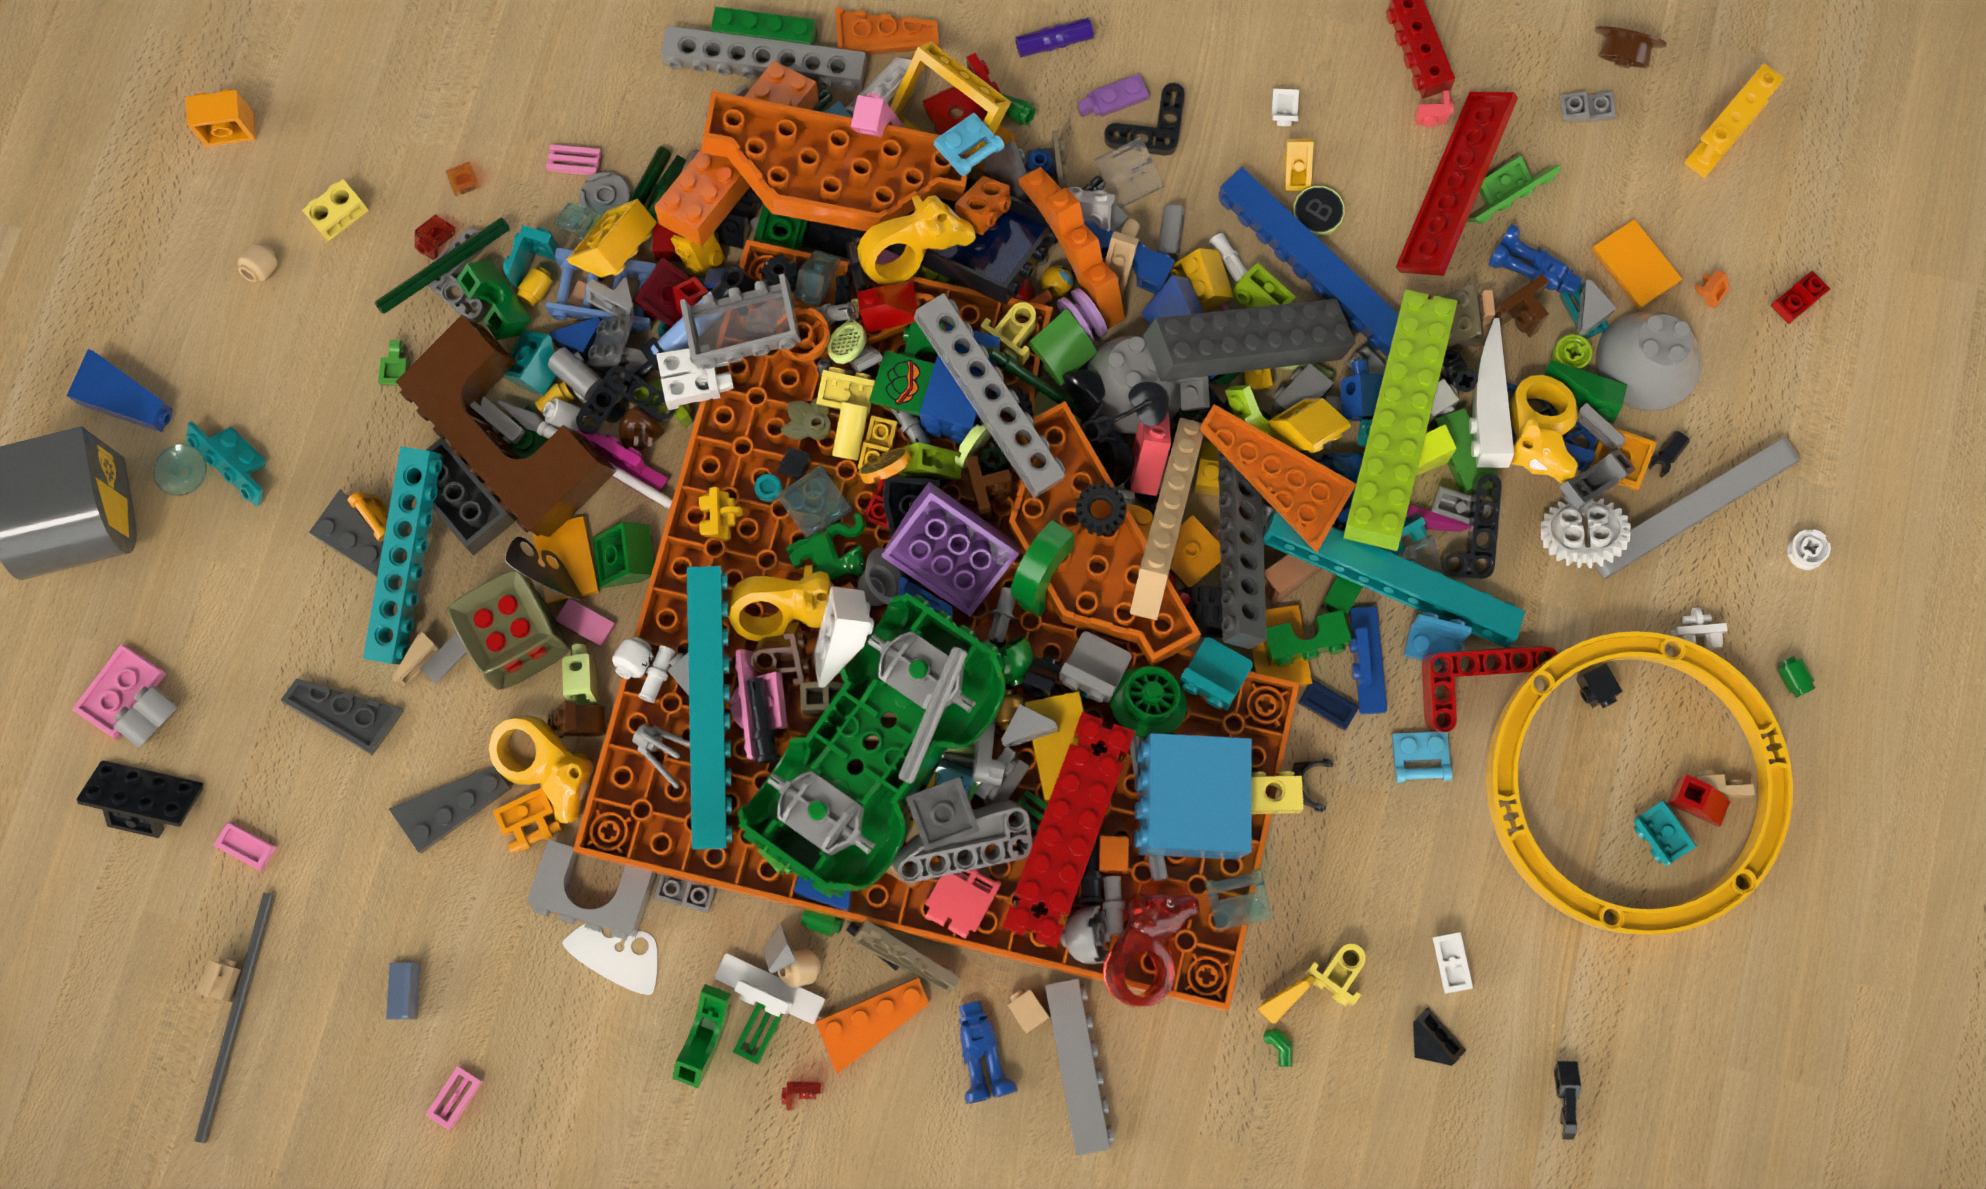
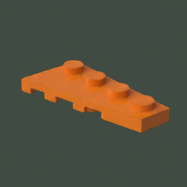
(882, 33)
(864, 1024)

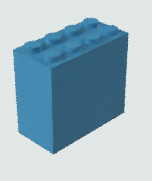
(1193, 796)

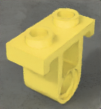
(1013, 333)
(1339, 976)

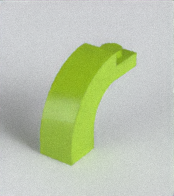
(1246, 408)

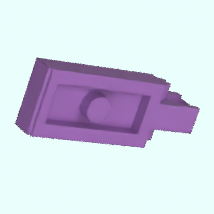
(1114, 97)

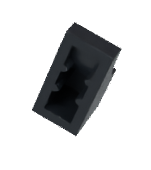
(1042, 677)

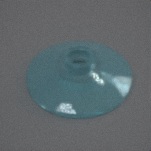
(172, 462)

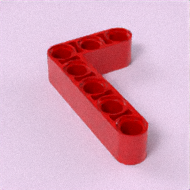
(1476, 666)

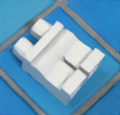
(686, 383)

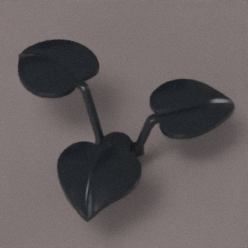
(1149, 402)

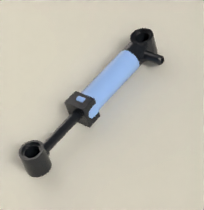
(676, 336)

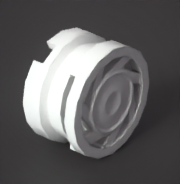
(1808, 549)

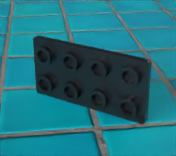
(139, 798)

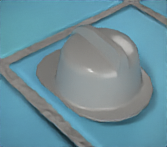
(879, 579)

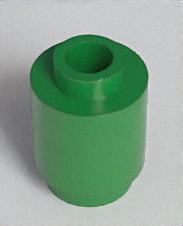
(1796, 676)
(822, 923)

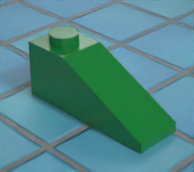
(1598, 392)

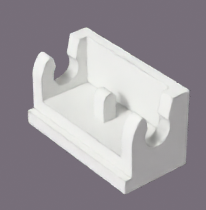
(1453, 963)

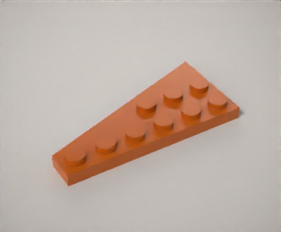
(1292, 483)

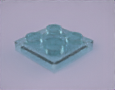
(813, 502)

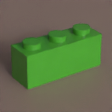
(1462, 463)

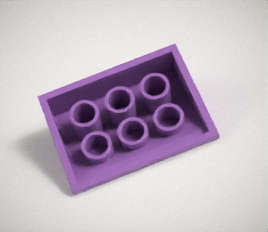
(950, 549)

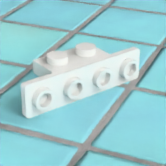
(768, 989)

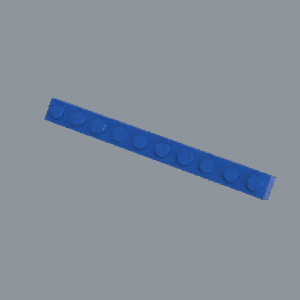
(1310, 258)

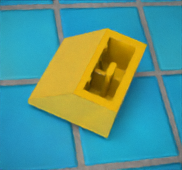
(1207, 277)
(1309, 425)

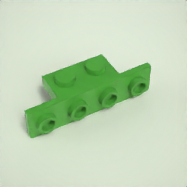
(1507, 184)

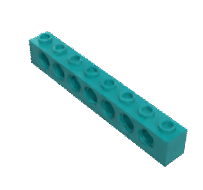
(395, 543)

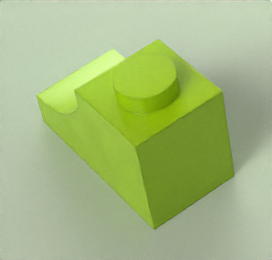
(931, 462)

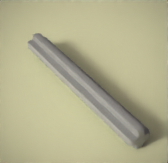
(932, 715)

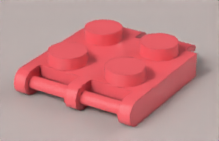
(961, 900)

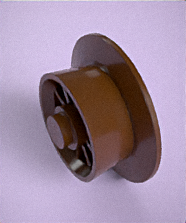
(1627, 46)

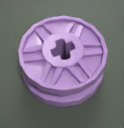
(1084, 312)

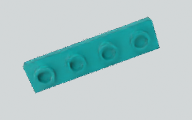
(231, 457)

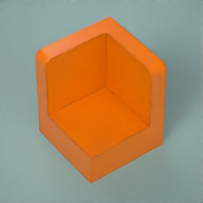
(1113, 854)

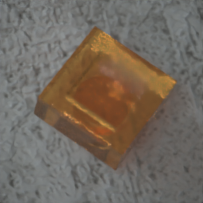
(462, 178)

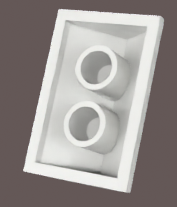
(888, 82)

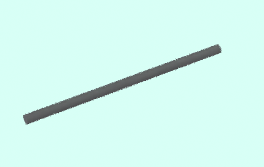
(234, 1018)

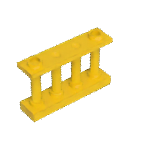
(1734, 120)

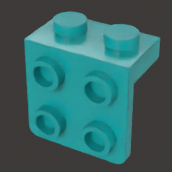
(525, 246)
(1216, 673)

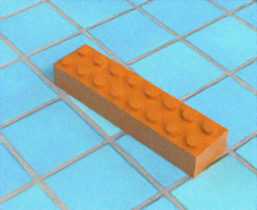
(711, 182)

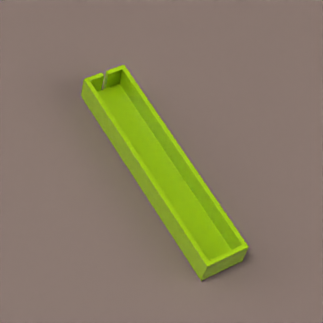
(1400, 420)

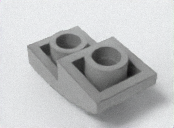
(1588, 108)
(684, 893)

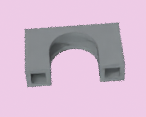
(552, 894)

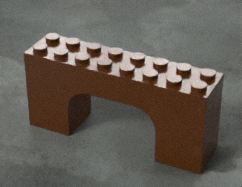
(537, 489)

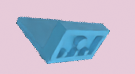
(1432, 634)

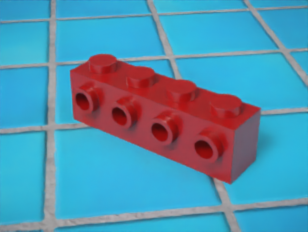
(1420, 46)

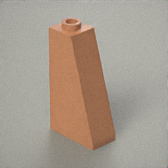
(1287, 576)

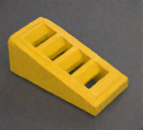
(1278, 1004)

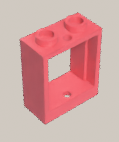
(1150, 456)

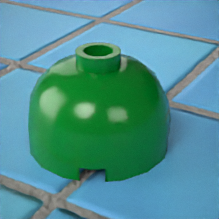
(1018, 660)

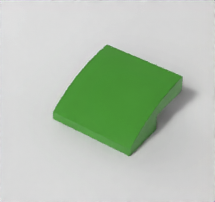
(1062, 346)

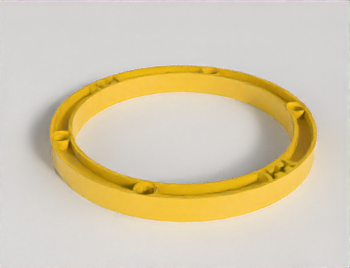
(1754, 717)

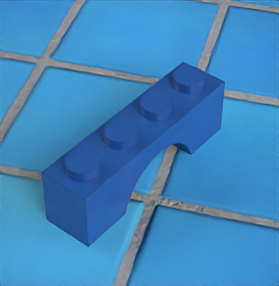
(1150, 267)

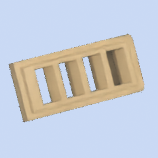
(418, 654)

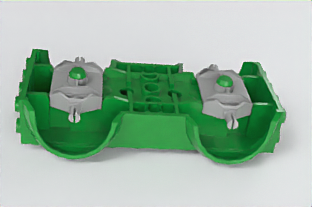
(852, 826)

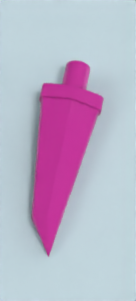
(1437, 521)

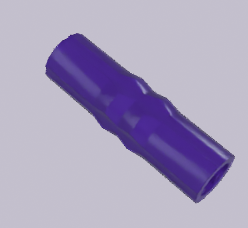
(1054, 37)

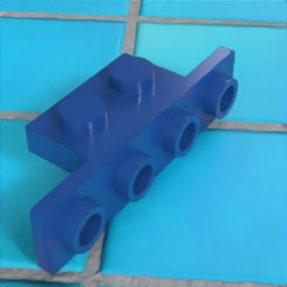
(1367, 663)

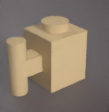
(220, 979)

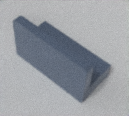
(403, 991)

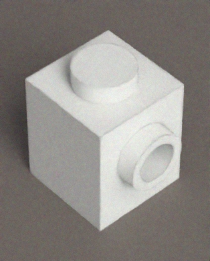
(1444, 401)

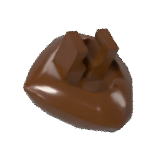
(639, 429)

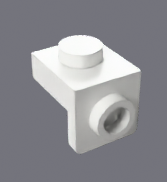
(1285, 106)

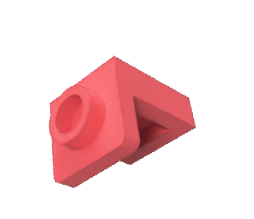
(1435, 114)

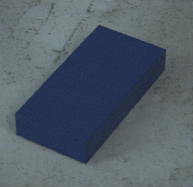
(1328, 705)

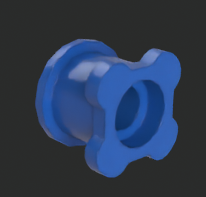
(1040, 156)

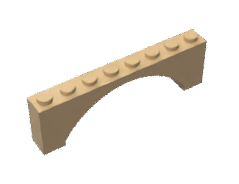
(1167, 520)

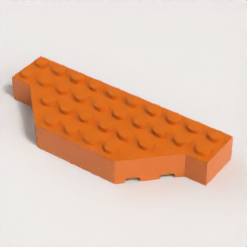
(823, 169)
(1100, 575)

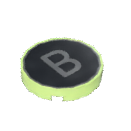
(1319, 210)

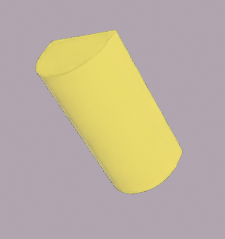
(850, 431)

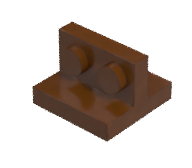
(1525, 307)
(987, 487)

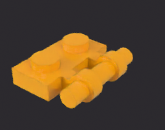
(522, 813)

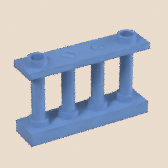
(562, 311)

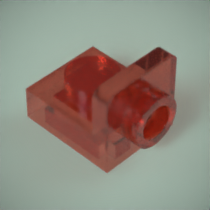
(432, 235)
(806, 1090)

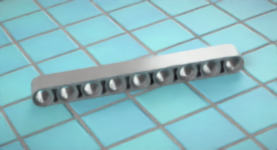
(1703, 503)

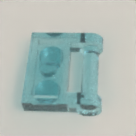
(1240, 909)

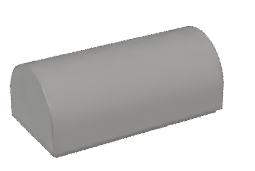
(1171, 231)
(574, 372)
(1455, 505)

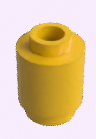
(534, 286)

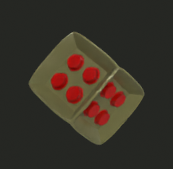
(507, 629)

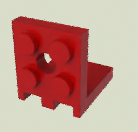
(941, 104)

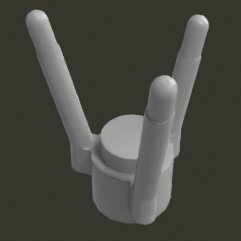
(649, 739)

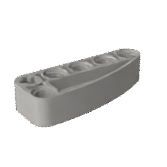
(993, 830)

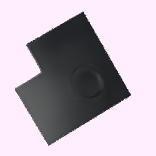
(736, 225)

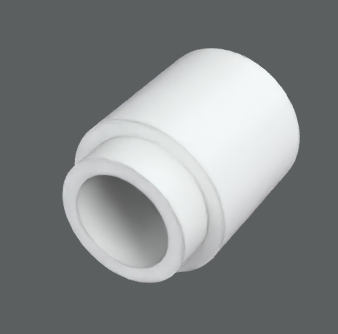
(561, 413)

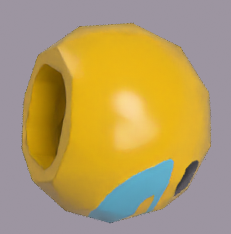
(1057, 280)

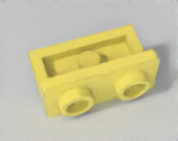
(839, 388)

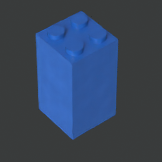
(945, 406)

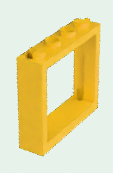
(958, 76)

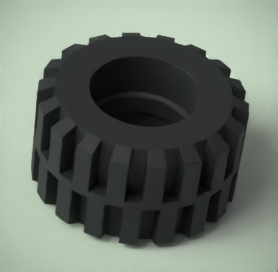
(1205, 609)

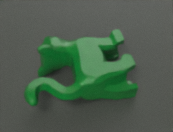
(824, 554)

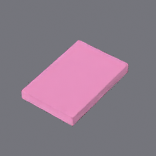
(115, 688)

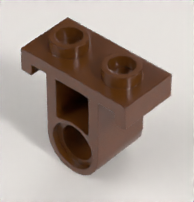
(786, 652)
(578, 720)

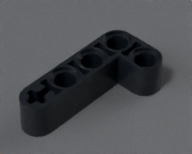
(1477, 525)

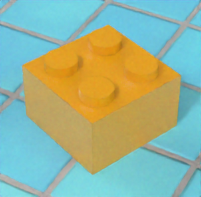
(220, 117)

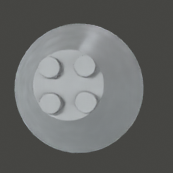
(1652, 356)
(1122, 365)

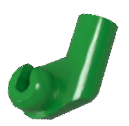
(1282, 1044)

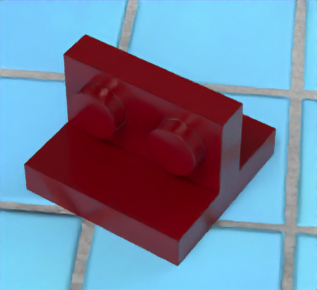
(657, 293)

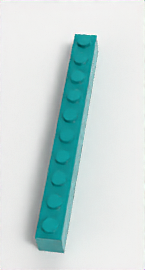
(1401, 581)
(707, 707)

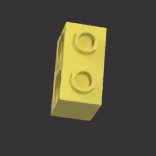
(339, 215)

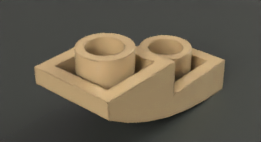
(1734, 789)

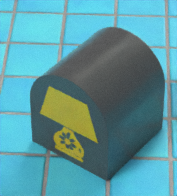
(63, 503)

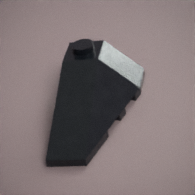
(897, 499)

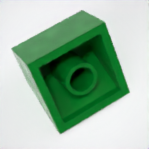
(623, 554)

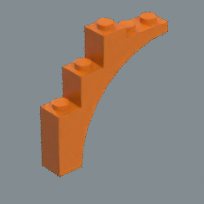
(1080, 245)

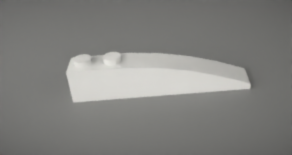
(1490, 407)

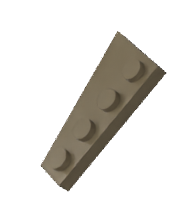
(902, 955)

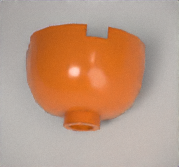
(814, 335)

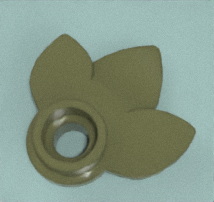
(804, 418)

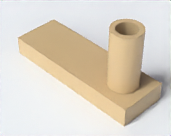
(1122, 252)

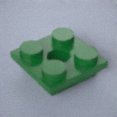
(768, 221)

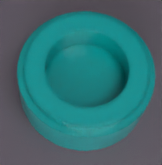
(767, 487)

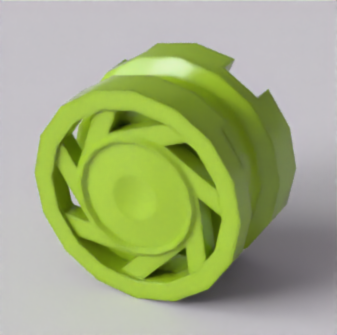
(1573, 351)

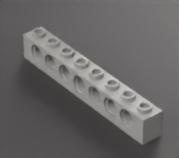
(754, 49)
(1035, 479)

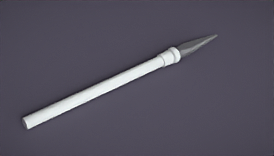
(533, 422)

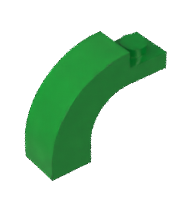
(1038, 566)
(704, 1036)

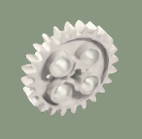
(1605, 528)

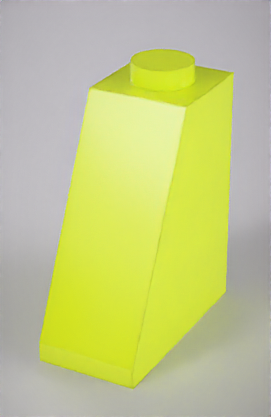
(1436, 450)

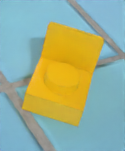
(1298, 164)

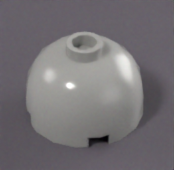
(1086, 935)

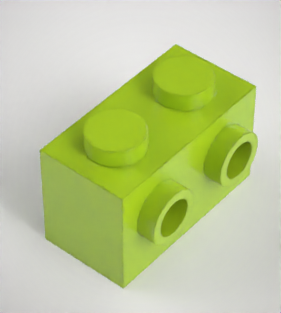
(1261, 289)

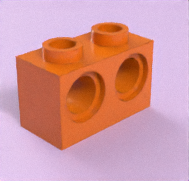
(984, 203)

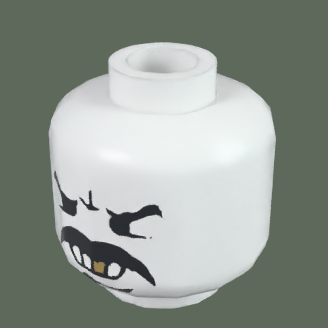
(632, 658)

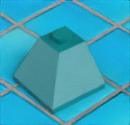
(531, 366)

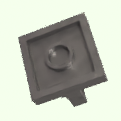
(942, 814)

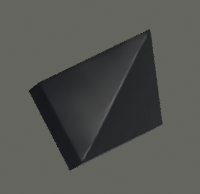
(1434, 1041)

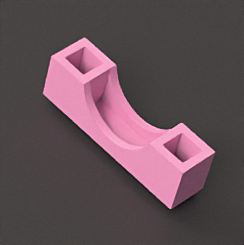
(873, 115)

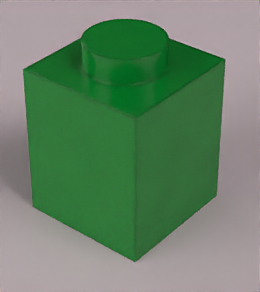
(1341, 596)

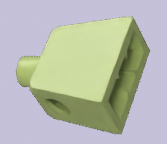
(580, 677)

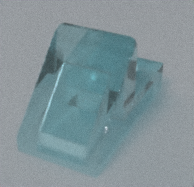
(577, 219)

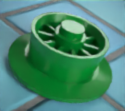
(1149, 701)

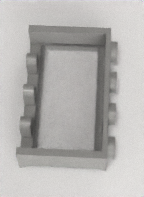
(741, 324)

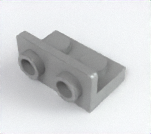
(1012, 776)

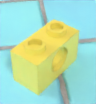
(1290, 793)

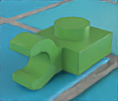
(394, 366)

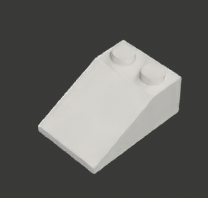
(841, 632)

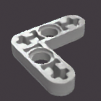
(449, 282)

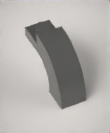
(1597, 479)

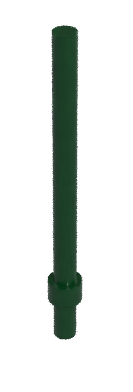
(1010, 365)

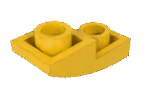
(878, 439)

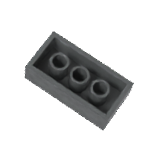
(465, 502)

